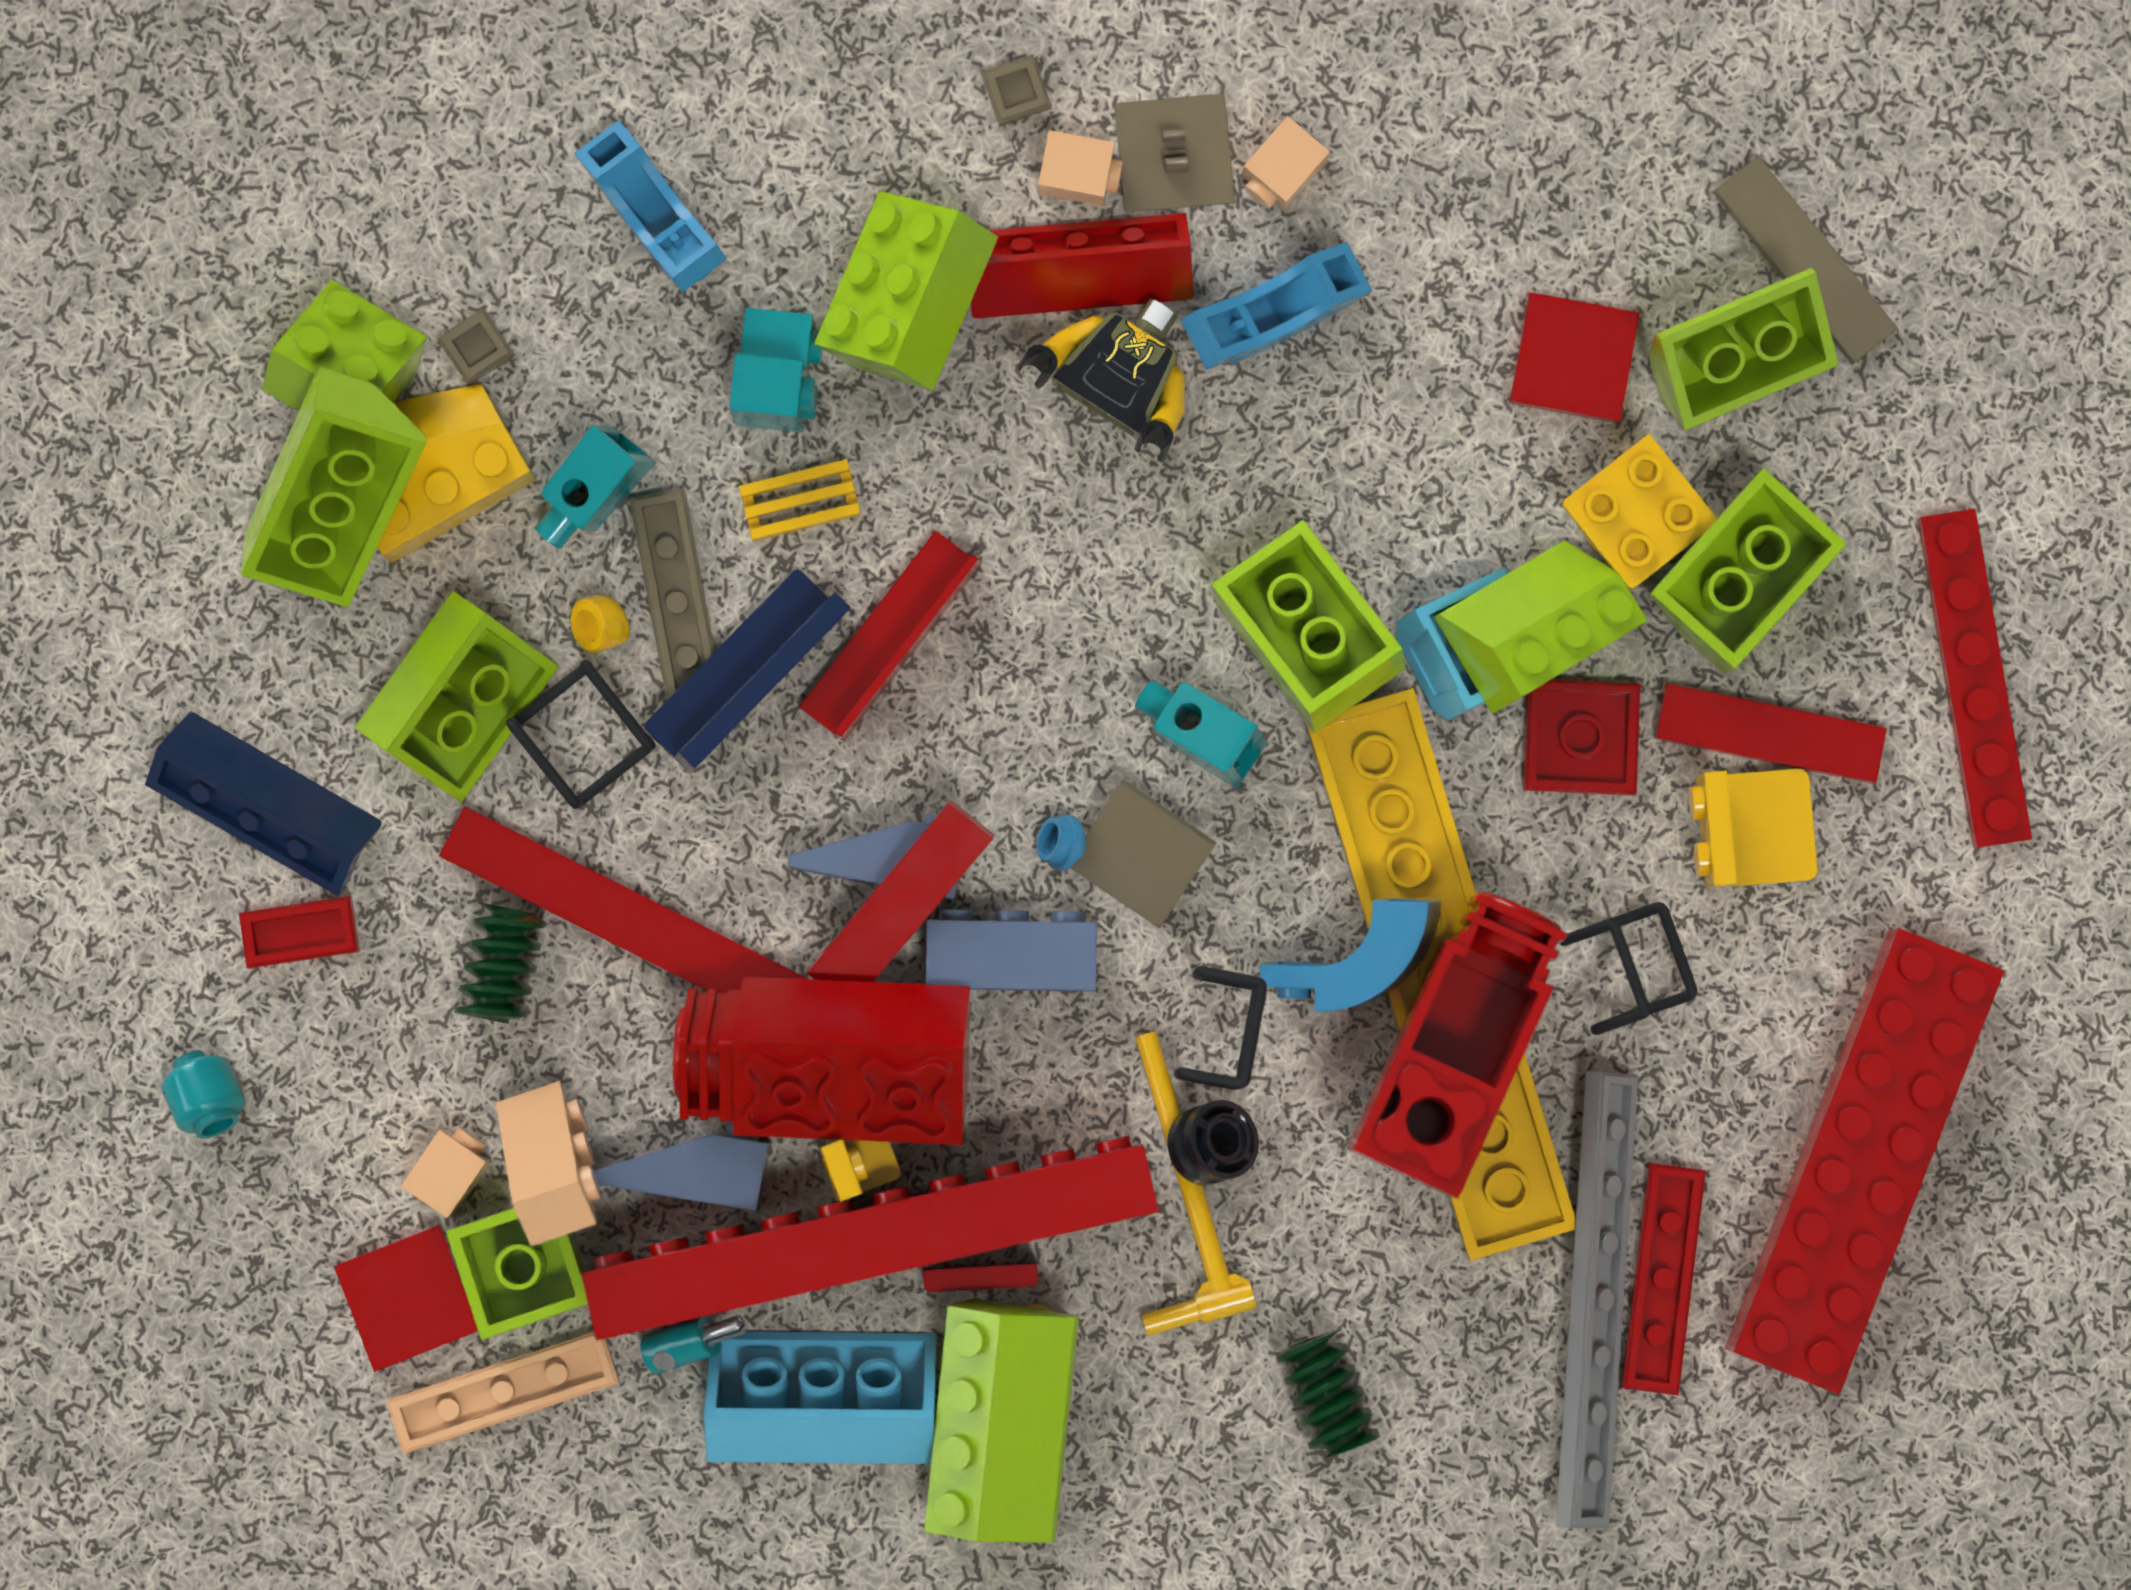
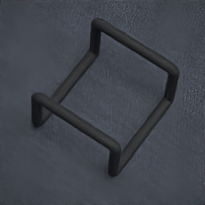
(585, 668)
(1644, 1008)
(1251, 1031)

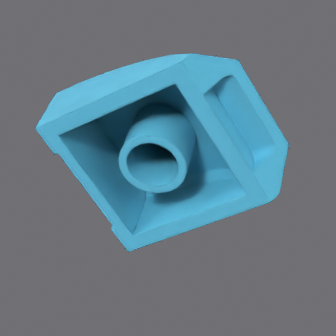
(1432, 657)

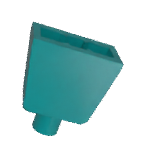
(610, 470)
(1220, 743)

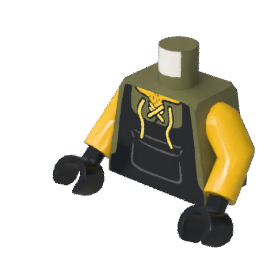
(1119, 372)

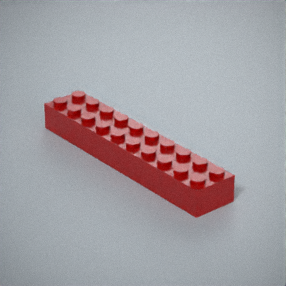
(868, 1241)

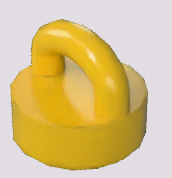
(599, 623)

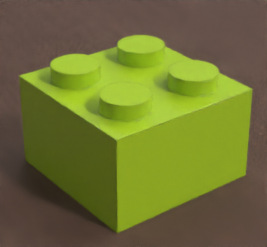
(347, 337)
(512, 1281)

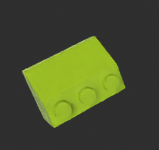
(1743, 350)
(1746, 571)
(1538, 622)
(453, 696)

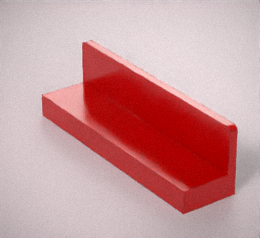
(1086, 266)
(890, 635)

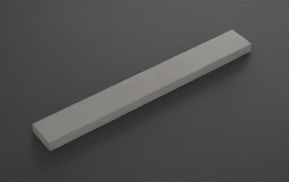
(1597, 1300)

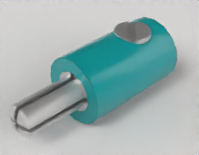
(687, 1342)

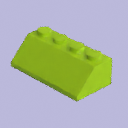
(331, 490)
(1001, 1422)

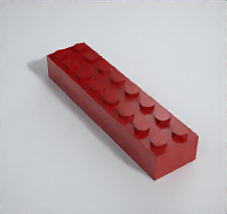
(1864, 1160)

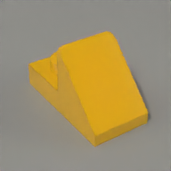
(858, 1166)

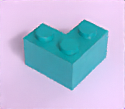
(773, 371)

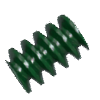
(500, 964)
(1328, 1395)

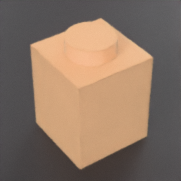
(1284, 165)
(1079, 168)
(448, 1171)

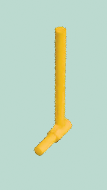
(1221, 1293)

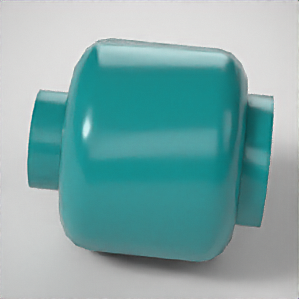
(203, 1094)

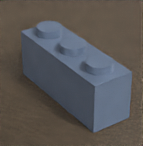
(1012, 951)

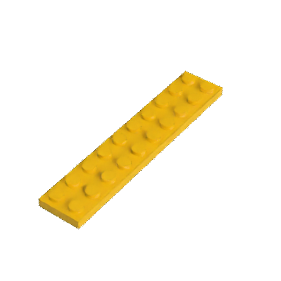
(1407, 847)

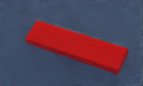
(1770, 733)
(904, 898)
(1663, 1279)

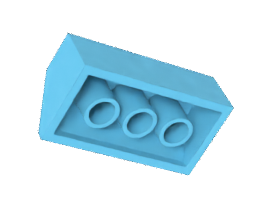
(822, 1398)

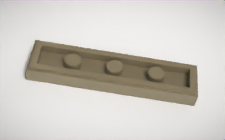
(1794, 245)
(673, 585)

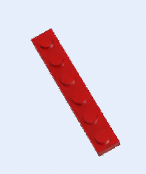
(1974, 678)

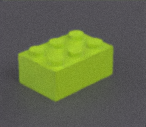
(906, 290)
(1308, 626)

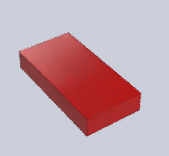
(299, 932)
(980, 1277)

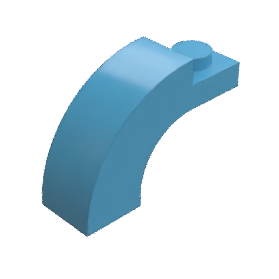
(650, 206)
(1278, 308)
(1388, 955)

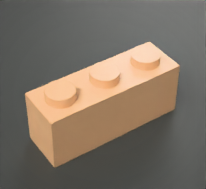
(548, 1162)

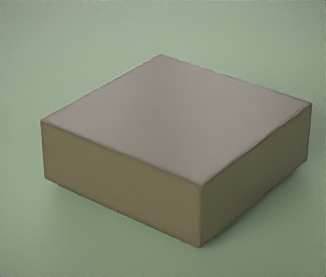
(1016, 90)
(475, 346)

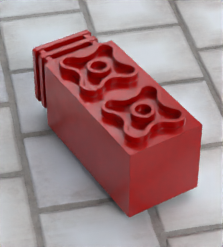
(1460, 1045)
(827, 1059)

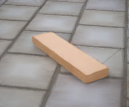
(502, 1392)

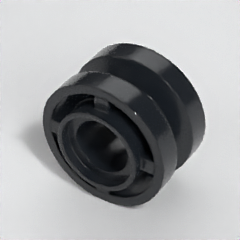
(1234, 1139)

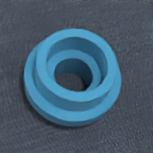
(1061, 842)

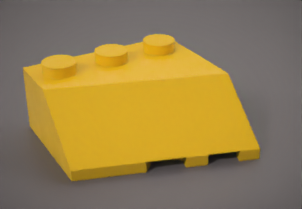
(461, 470)

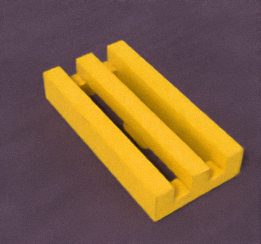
(792, 479)

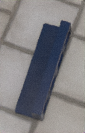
(744, 669)
(262, 802)

